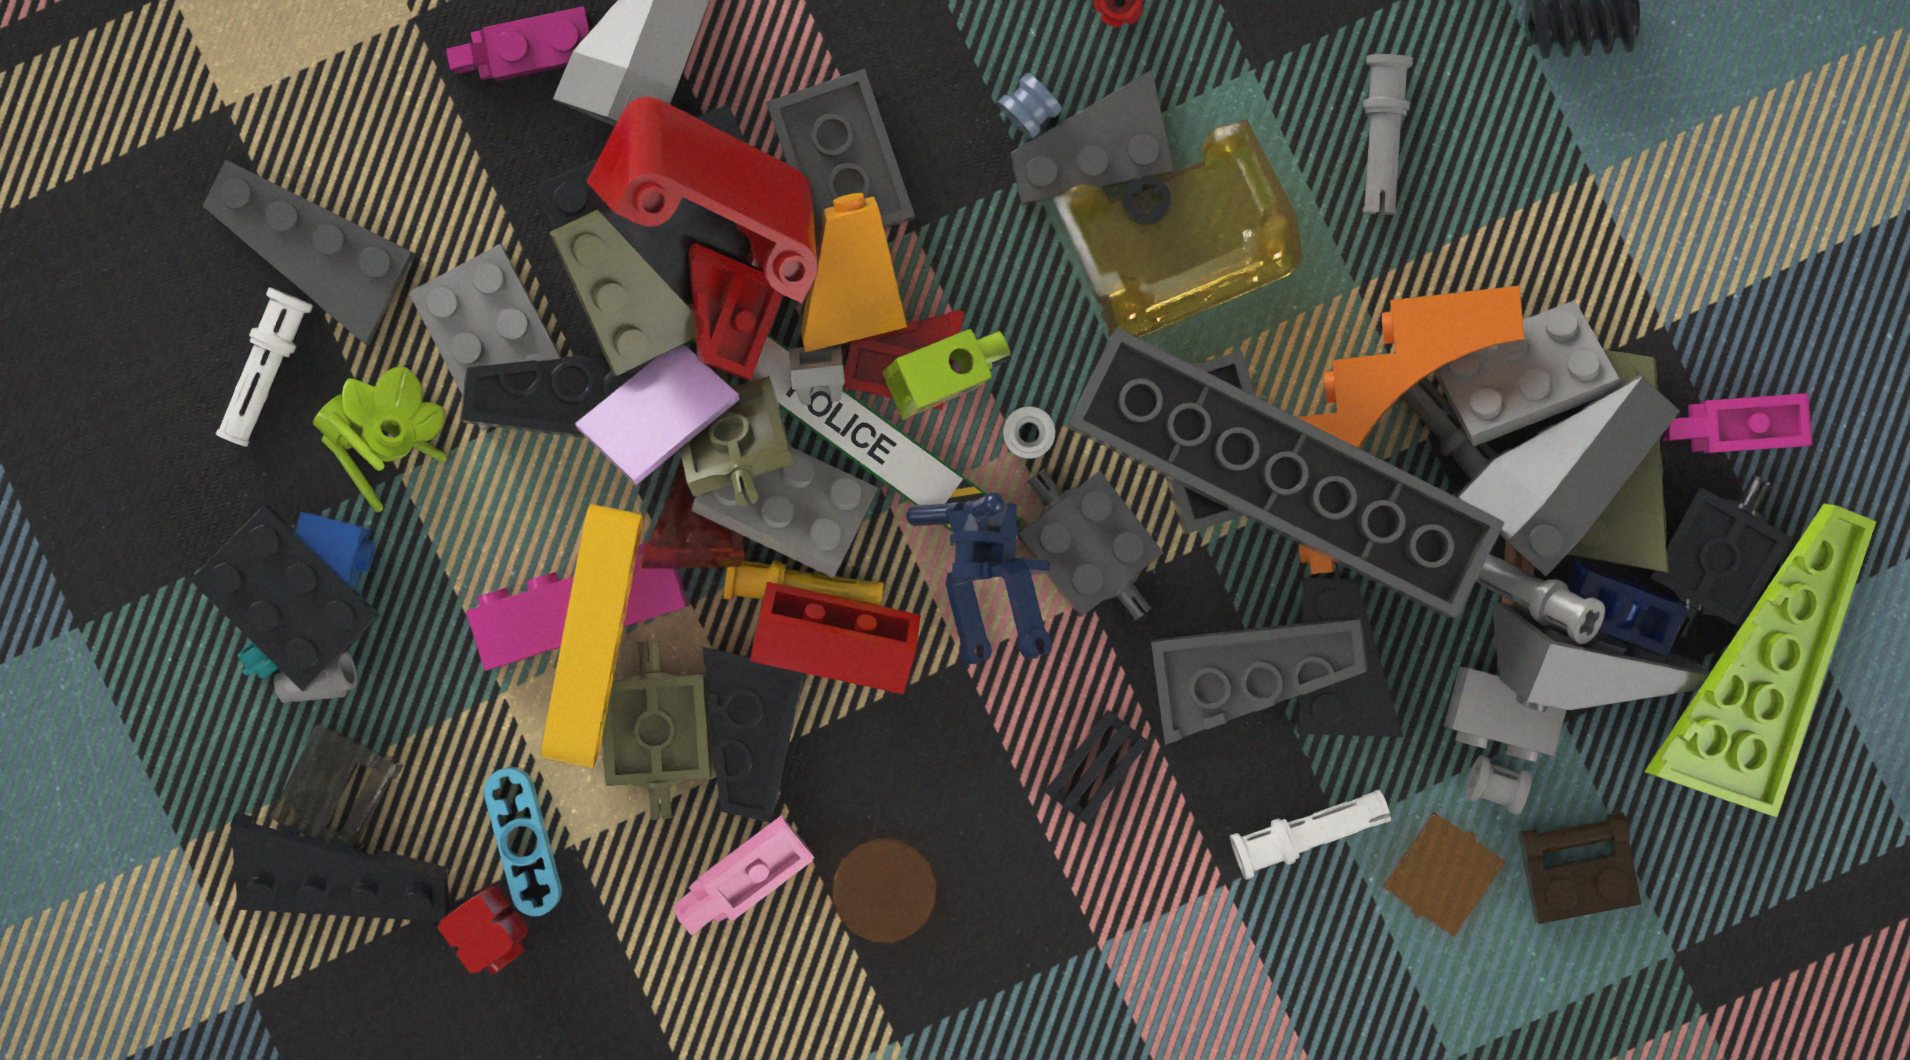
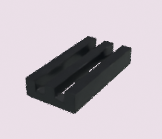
(1124, 731)

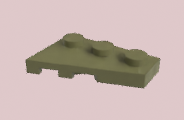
(621, 294)

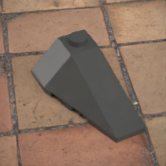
(1559, 673)

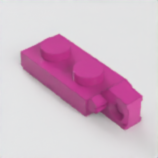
(522, 45)
(1745, 424)

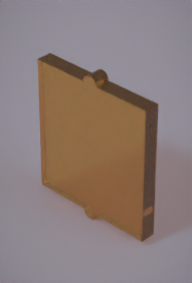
(1443, 874)

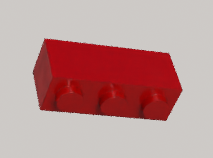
(835, 638)

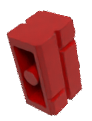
(485, 931)

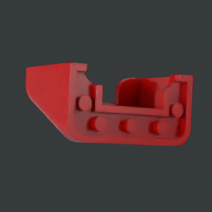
(669, 155)

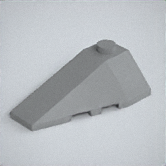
(630, 55)

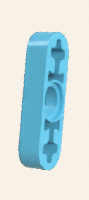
(544, 875)

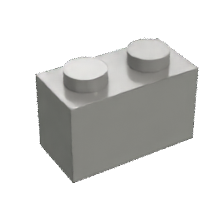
(1488, 709)

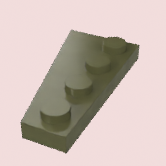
(1635, 519)

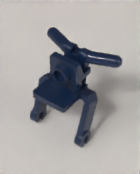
(986, 549)

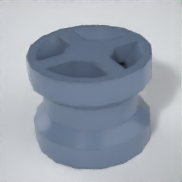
(1029, 106)

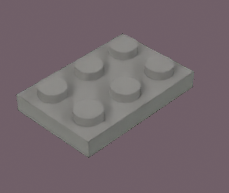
(483, 316)
(1528, 378)
(800, 511)

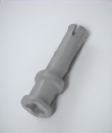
(1385, 107)
(1546, 600)

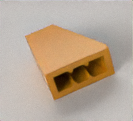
(854, 279)

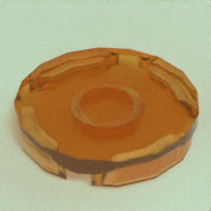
(884, 890)

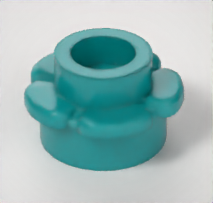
(256, 661)

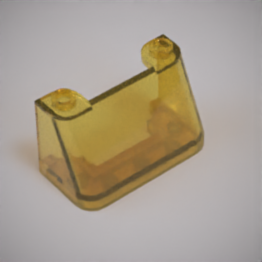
(1217, 241)

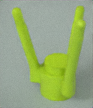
(341, 433)

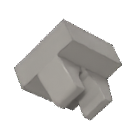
(817, 369)

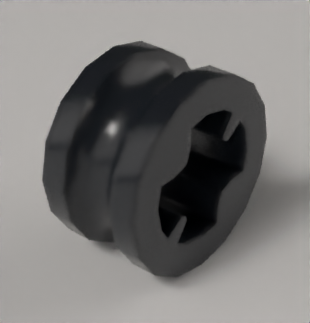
(1135, 189)

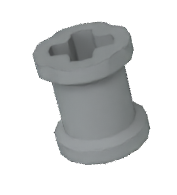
(1498, 785)

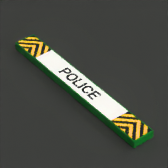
(866, 437)

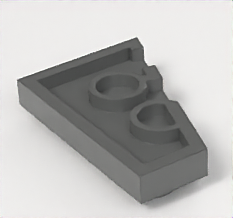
(1098, 146)

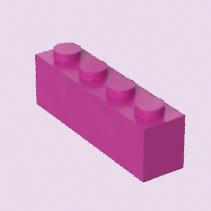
(534, 620)

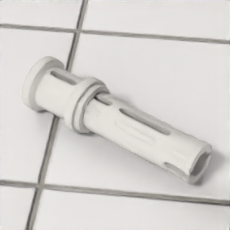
(238, 426)
(1287, 839)

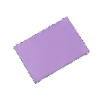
(657, 412)

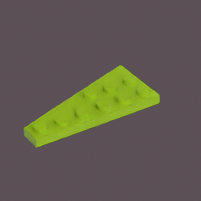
(1759, 698)

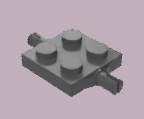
(1091, 543)

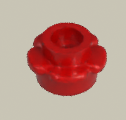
(1116, 15)

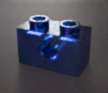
(1631, 609)

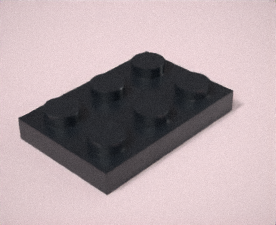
(285, 597)

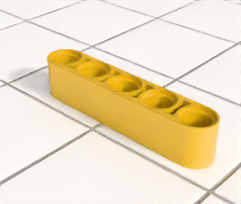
(592, 636)

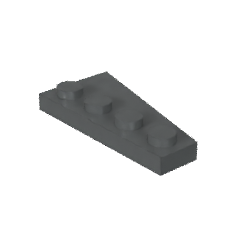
(320, 252)
(1237, 672)

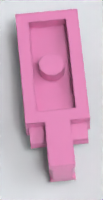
(744, 876)

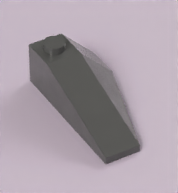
(1570, 471)

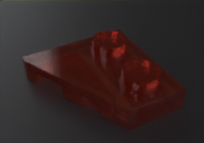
(688, 538)

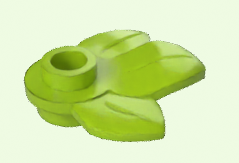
(391, 406)

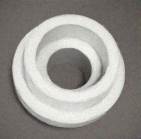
(1040, 420)

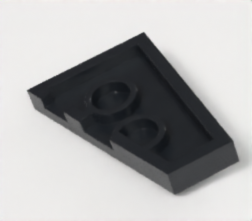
(751, 729)

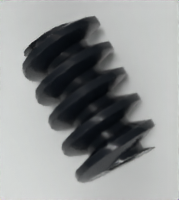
(1583, 22)

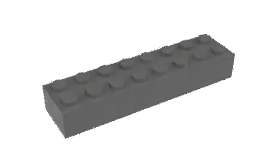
(1285, 474)

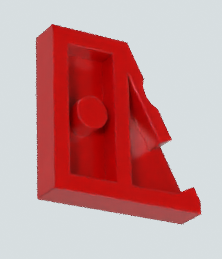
(730, 311)
(873, 354)

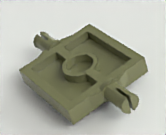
(739, 443)
(656, 731)

